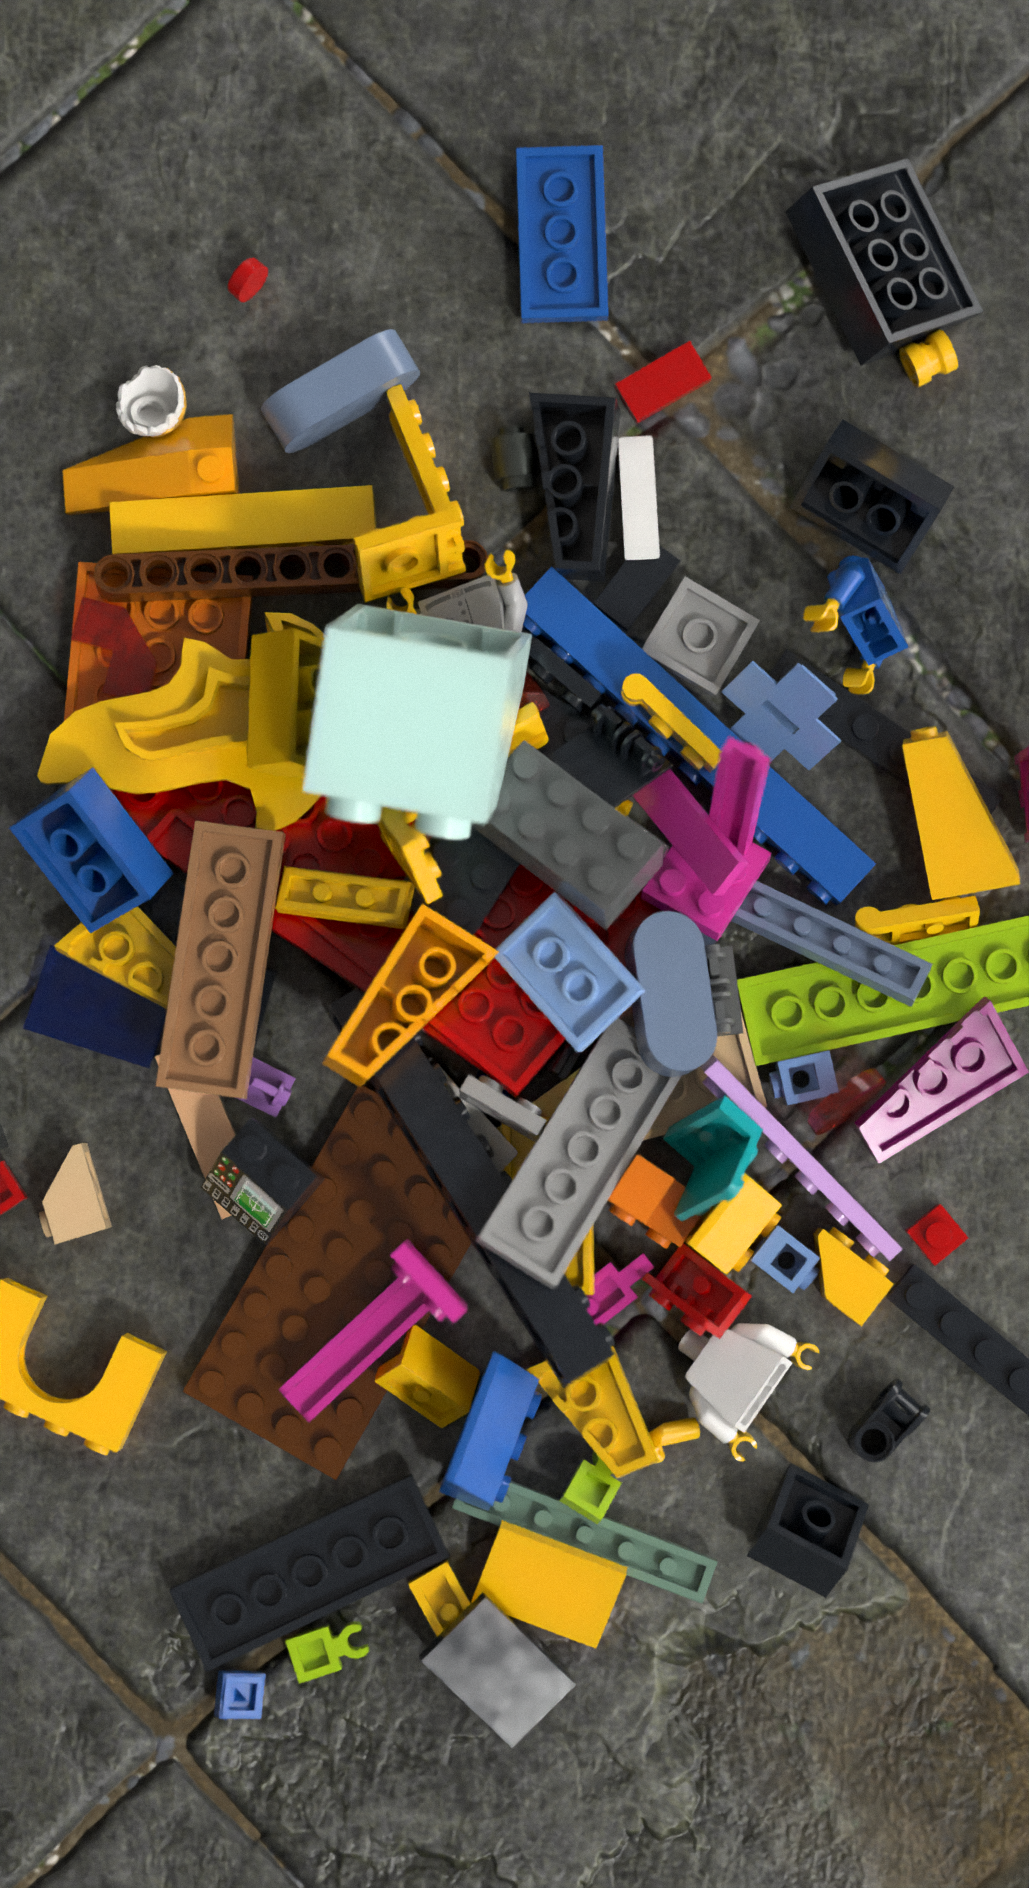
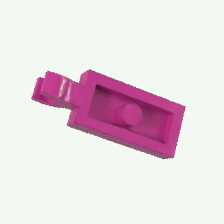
(614, 1288)

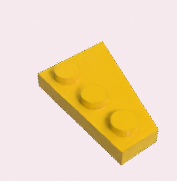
(127, 952)
(604, 1414)

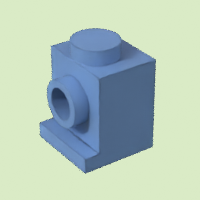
(820, 1078)
(803, 1268)

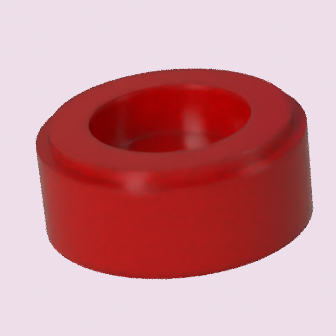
(247, 279)

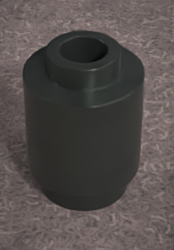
(513, 459)

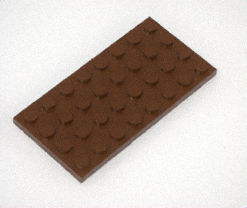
(322, 1276)

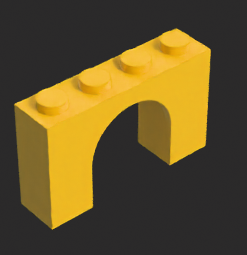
(99, 1417)

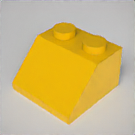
(733, 1225)

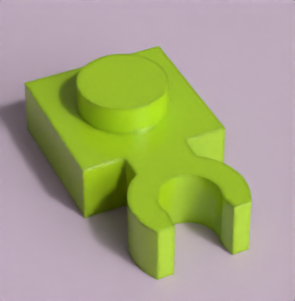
(591, 1489)
(319, 1652)

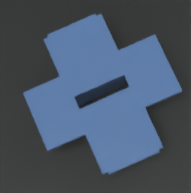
(780, 708)

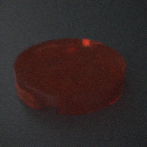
(844, 1104)

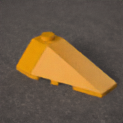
(187, 462)

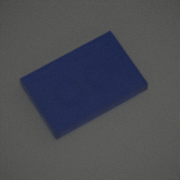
(94, 1012)

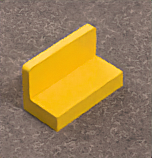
(430, 1378)

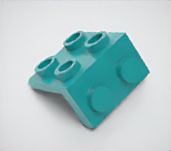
(720, 1146)

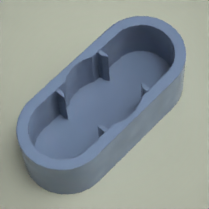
(339, 391)
(676, 1011)

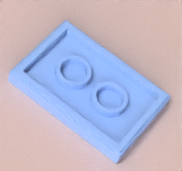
(568, 972)

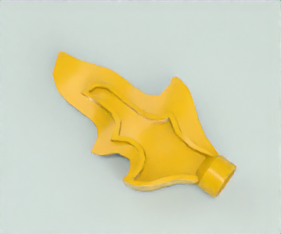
(180, 735)

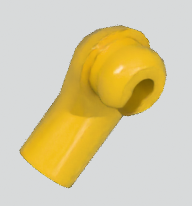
(674, 1432)

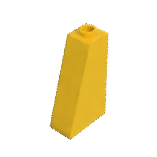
(954, 825)

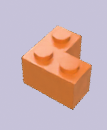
(651, 1198)

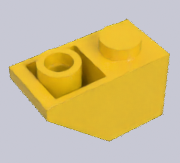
(846, 1279)

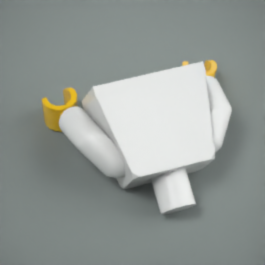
(737, 1376)

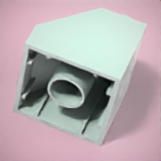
(415, 717)

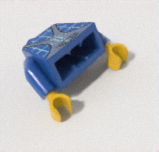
(866, 615)

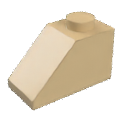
(74, 1199)

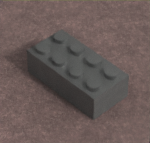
(570, 837)

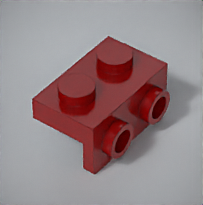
(698, 1290)

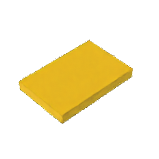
(550, 1584)

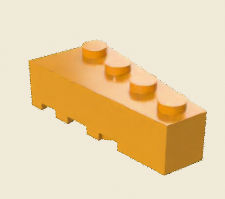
(413, 985)

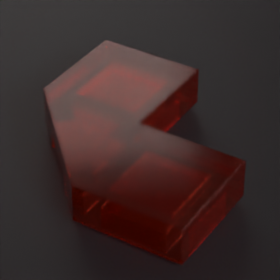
(113, 630)

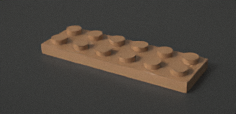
(220, 959)

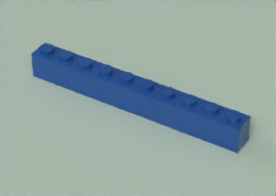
(607, 656)

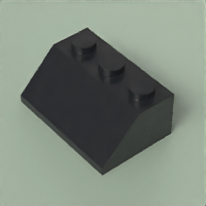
(871, 496)

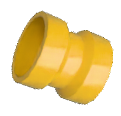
(928, 359)

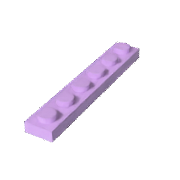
(812, 1173)

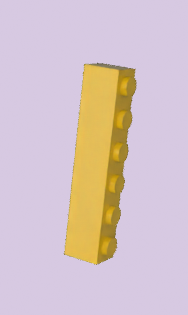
(243, 520)

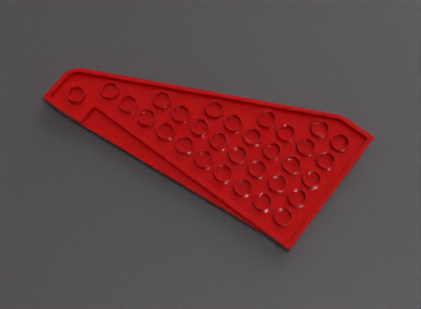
(487, 1021)

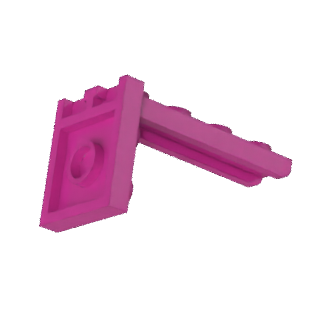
(735, 811)
(373, 1331)

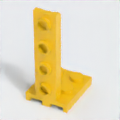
(424, 546)
(408, 843)

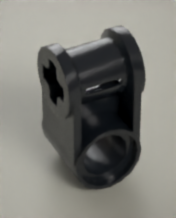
(889, 1421)

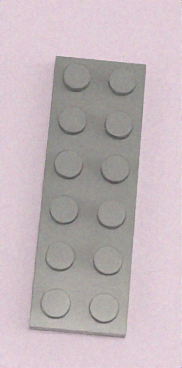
(578, 1158)

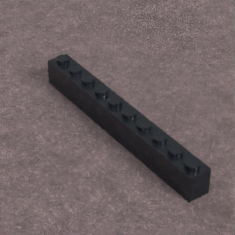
(472, 1189)

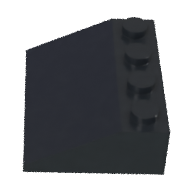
(882, 259)

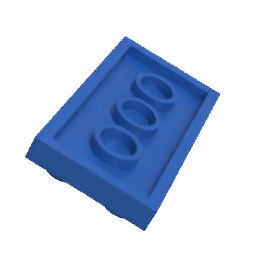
(562, 234)

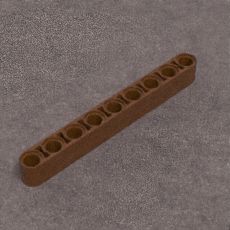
(266, 560)

